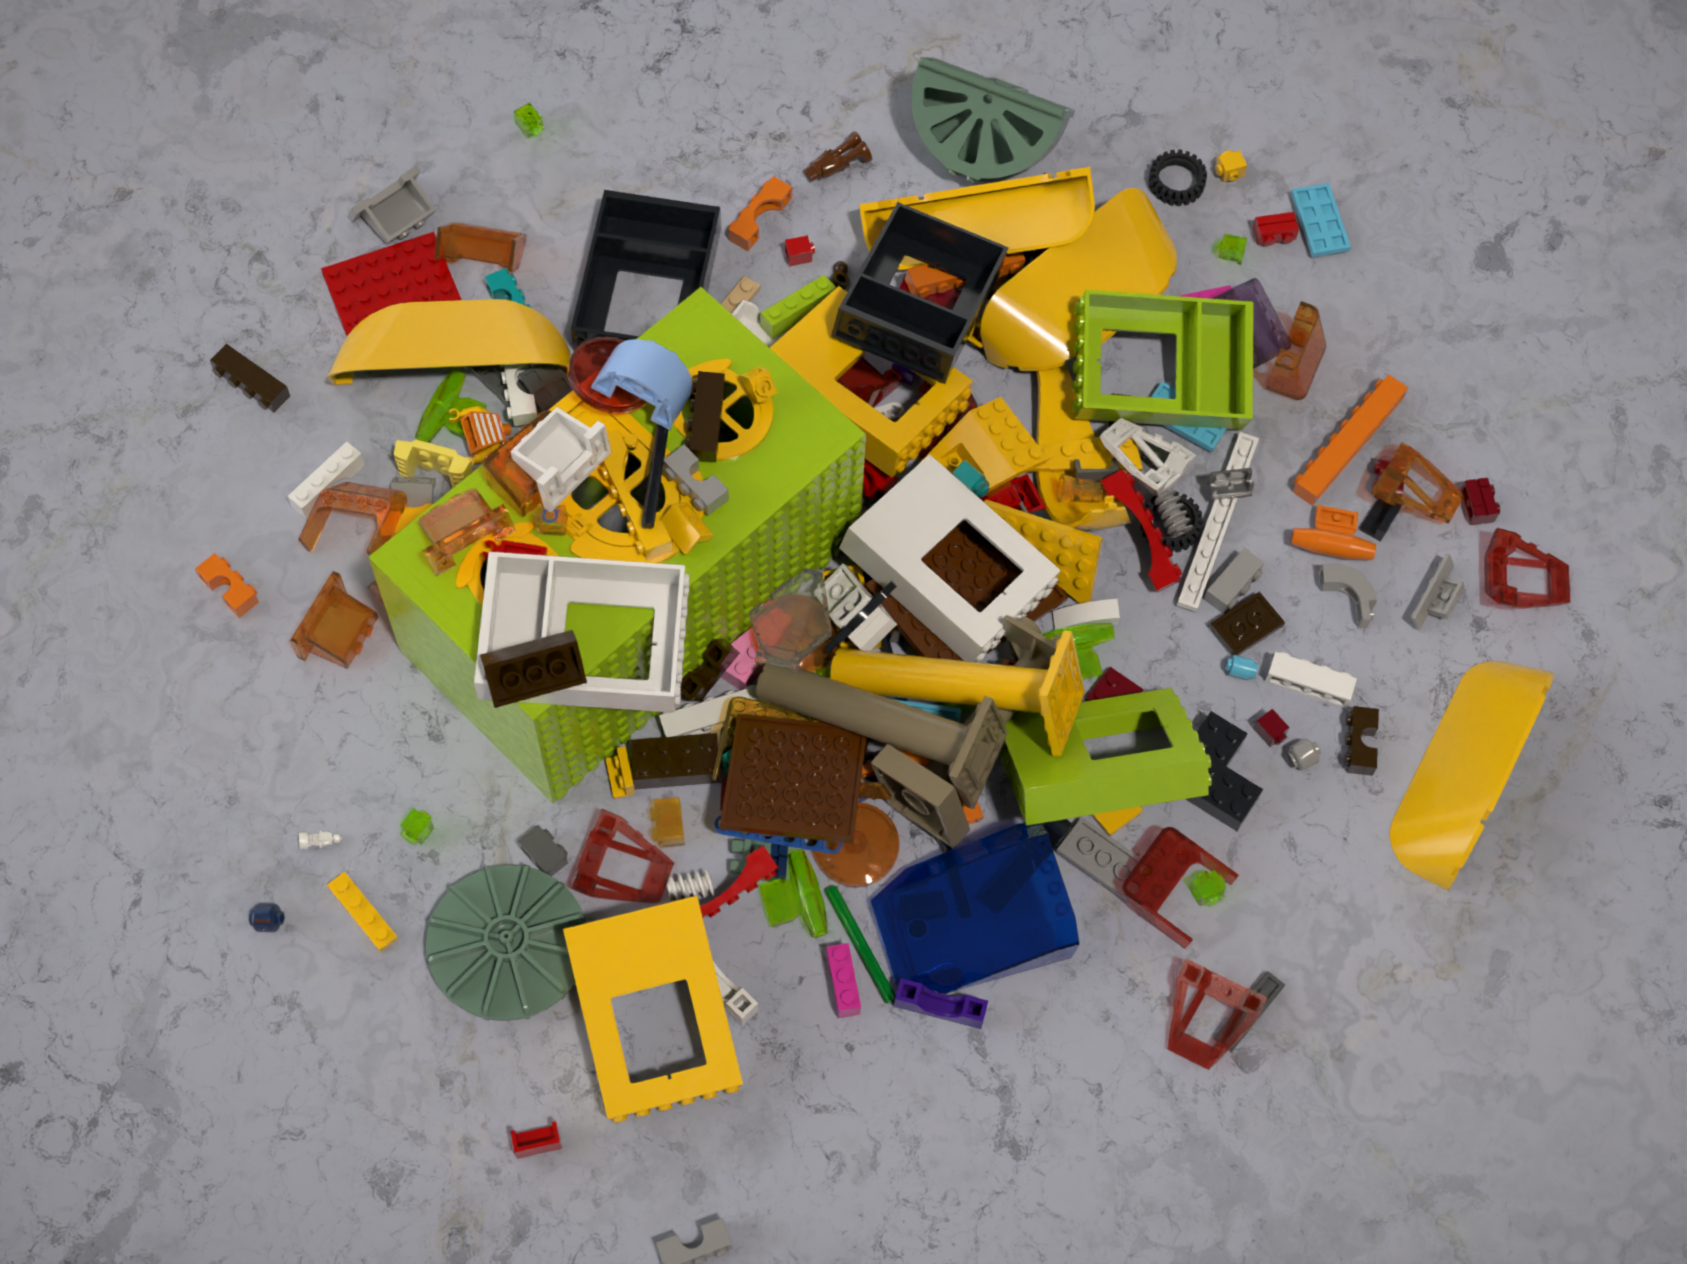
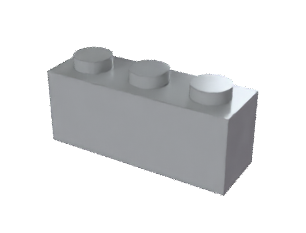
(1234, 581)

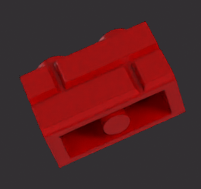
(1275, 228)

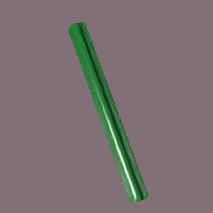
(861, 944)

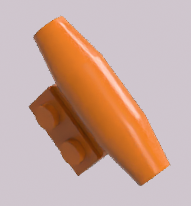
(1334, 535)

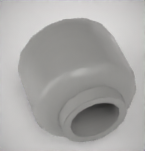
(1304, 754)

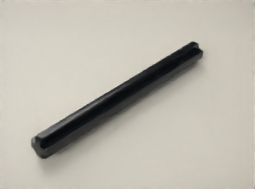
(654, 479)

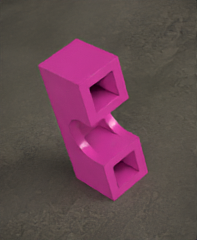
(844, 980)

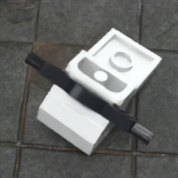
(857, 611)

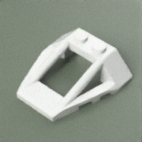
(1154, 481)

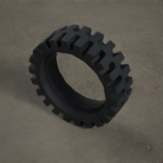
(1183, 160)
(1196, 520)

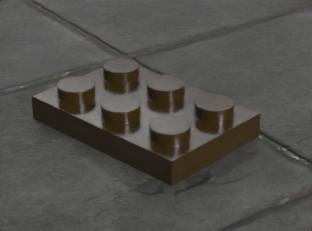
(1247, 624)

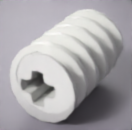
(690, 885)

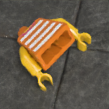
(482, 431)

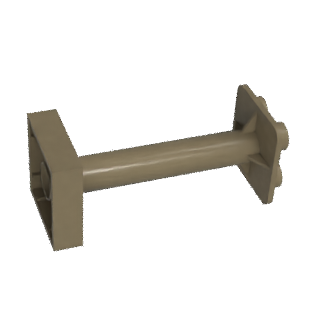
(927, 792)

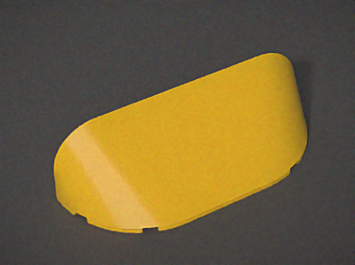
(1013, 212)
(1033, 313)
(449, 336)
(1466, 768)

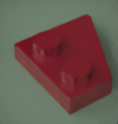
(1113, 685)

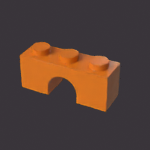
(216, 572)

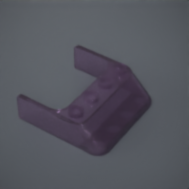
(1267, 329)

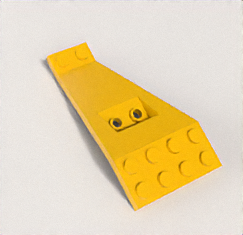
(992, 443)

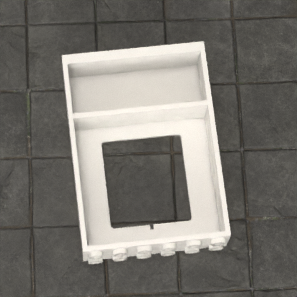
(910, 523)
(529, 601)

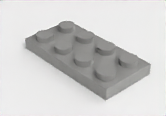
(1098, 856)

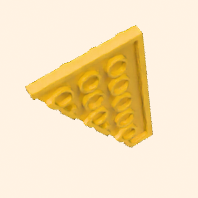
(1067, 548)

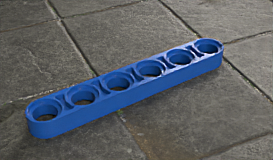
(820, 846)

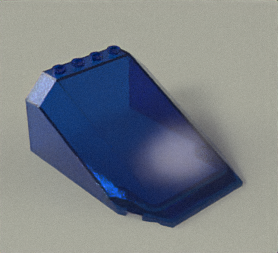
(978, 912)

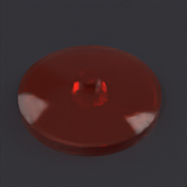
(584, 368)

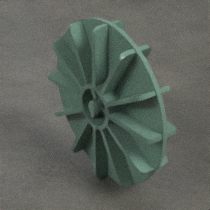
(502, 942)

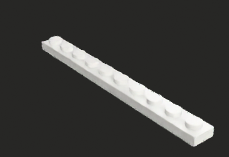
(1214, 530)

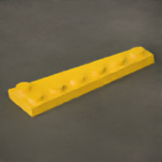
(1090, 453)

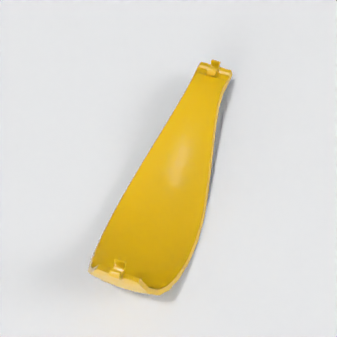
(1057, 425)

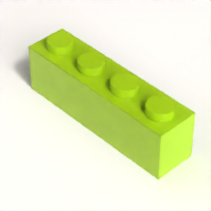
(794, 307)

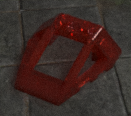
(1495, 569)
(594, 849)
(1223, 989)

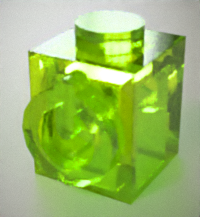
(528, 120)
(416, 827)
(1208, 888)

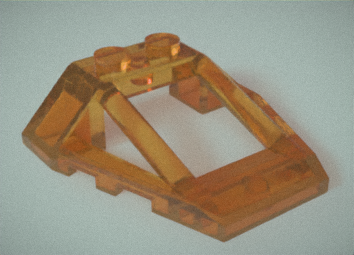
(1397, 472)

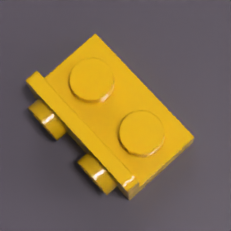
(620, 774)

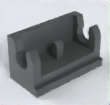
(1230, 484)

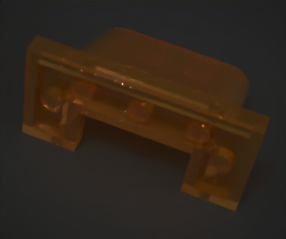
(460, 524)
(334, 625)

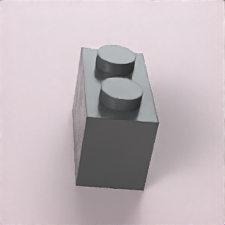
(543, 852)

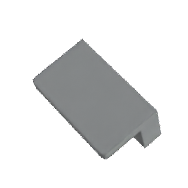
(417, 489)

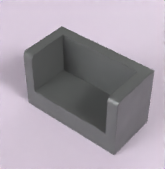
(1094, 474)

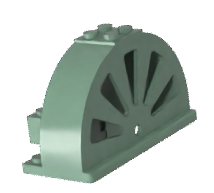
(982, 122)

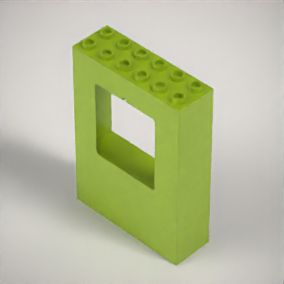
(1211, 358)
(1077, 786)

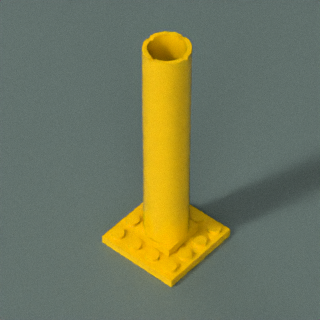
(1050, 692)

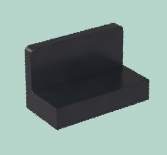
(1380, 519)

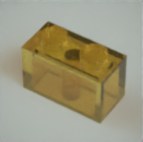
(668, 822)

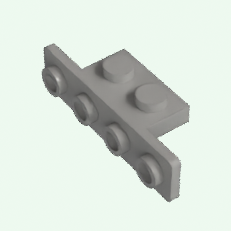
(1440, 595)

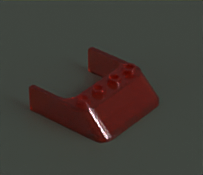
(1159, 874)

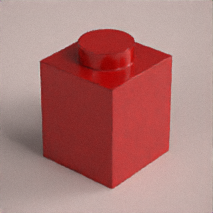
(799, 250)

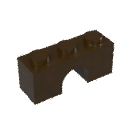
(717, 660)
(1361, 758)

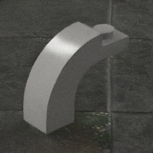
(1353, 584)

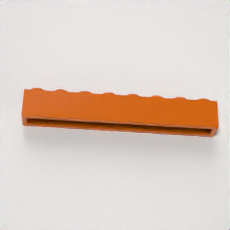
(1349, 440)

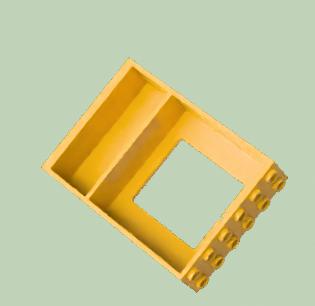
(824, 360)
(638, 954)

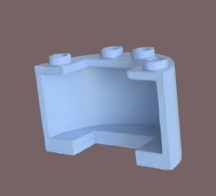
(651, 375)

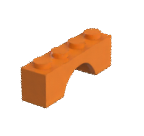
(773, 196)

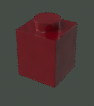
(1271, 728)

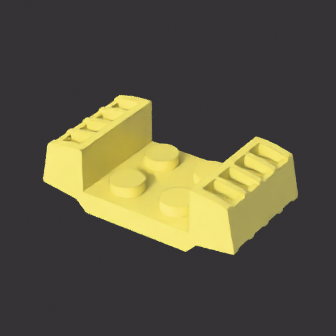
(431, 457)

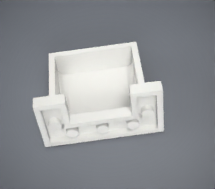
(561, 454)

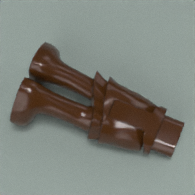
(832, 160)

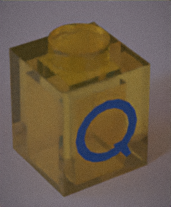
(550, 522)

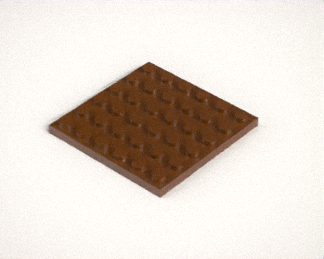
(793, 779)

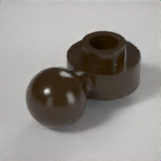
(839, 275)

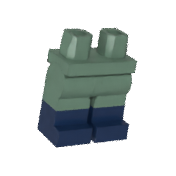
(746, 846)

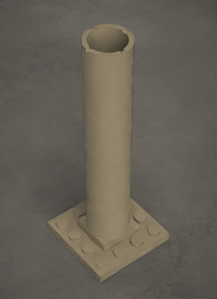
(964, 748)

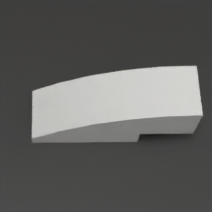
(1090, 612)

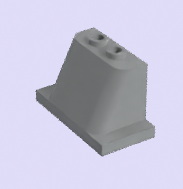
(395, 208)

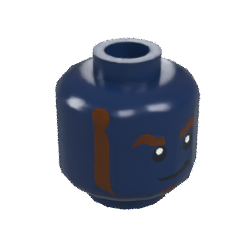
(266, 917)

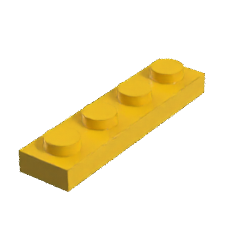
(362, 911)

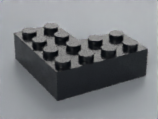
(1230, 794)

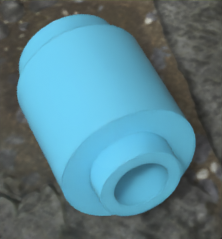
(1241, 667)

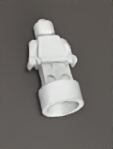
(321, 839)

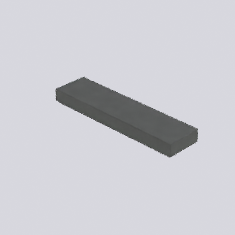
(1267, 986)

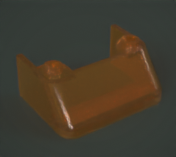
(481, 244)

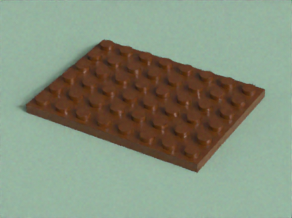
(973, 571)

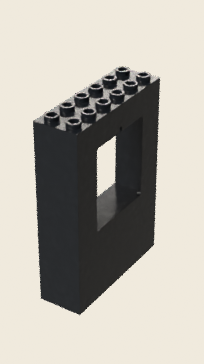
(648, 239)
(905, 325)

